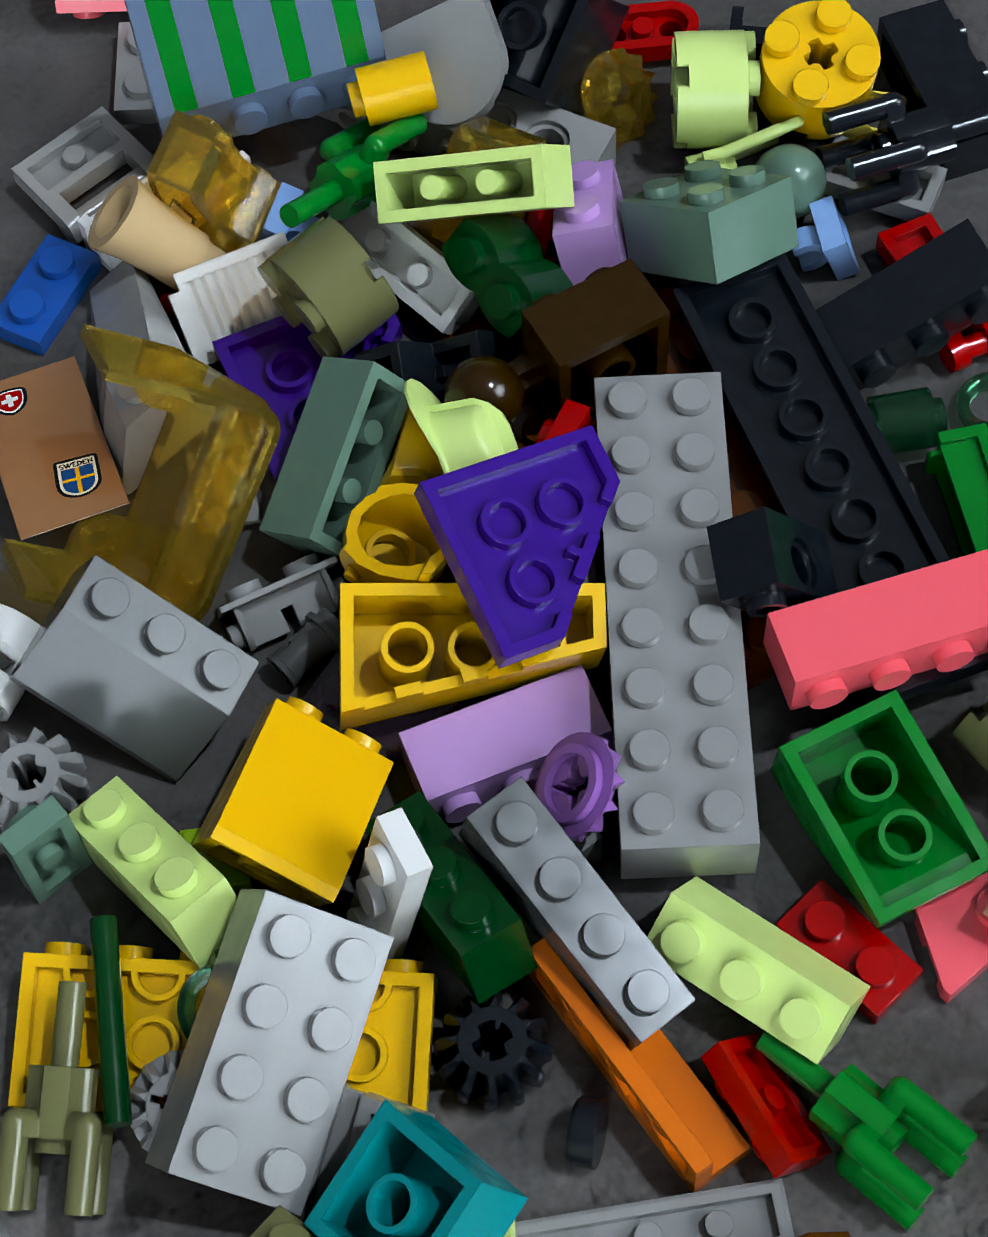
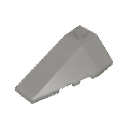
(129, 306)

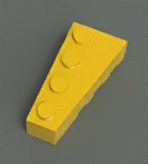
(422, 649)

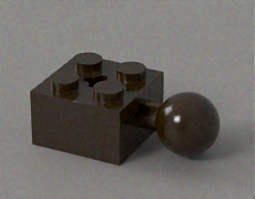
(592, 330)

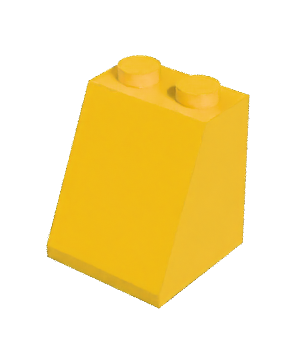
(296, 803)

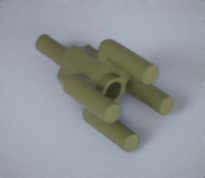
(58, 1120)

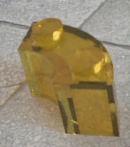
(211, 181)

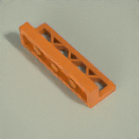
(648, 1079)

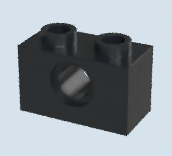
(769, 562)

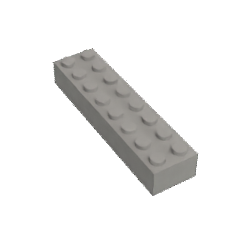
(669, 637)

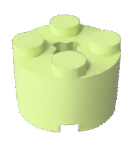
(713, 87)

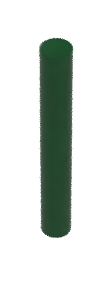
(110, 1021)

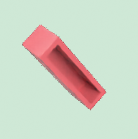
(880, 632)

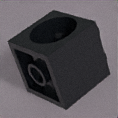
(554, 44)

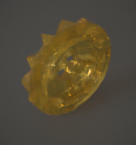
(602, 85)

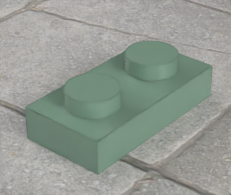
(44, 848)

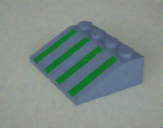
(252, 58)

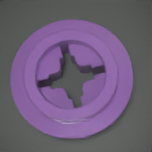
(568, 766)

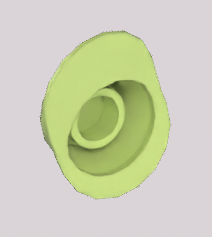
(460, 430)

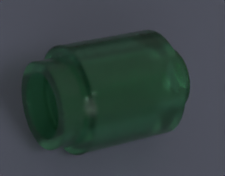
(909, 418)

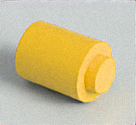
(393, 89)

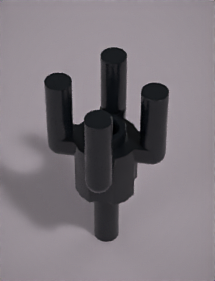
(899, 145)

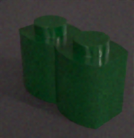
(503, 266)

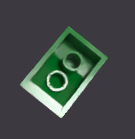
(881, 809)

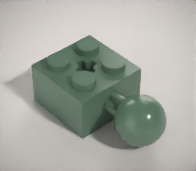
(720, 218)

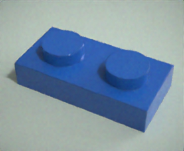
(47, 293)

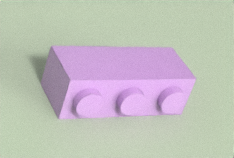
(489, 745)

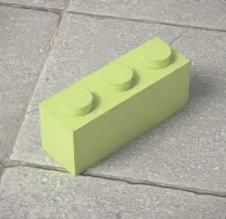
(474, 183)
(156, 869)
(756, 969)

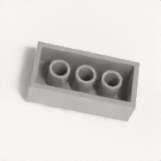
(270, 1050)

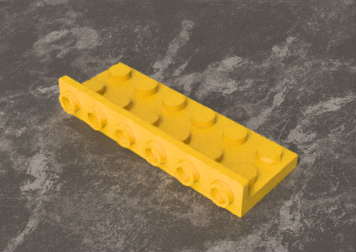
(389, 1059)

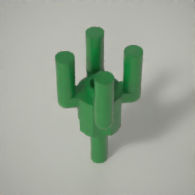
(346, 178)
(873, 1125)

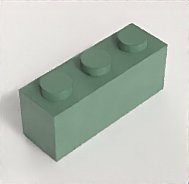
(335, 454)

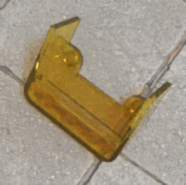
(192, 489)

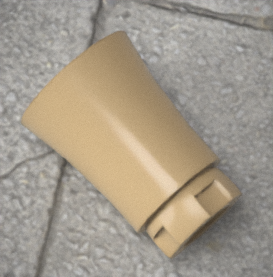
(148, 233)

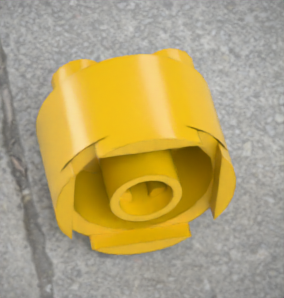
(815, 62)

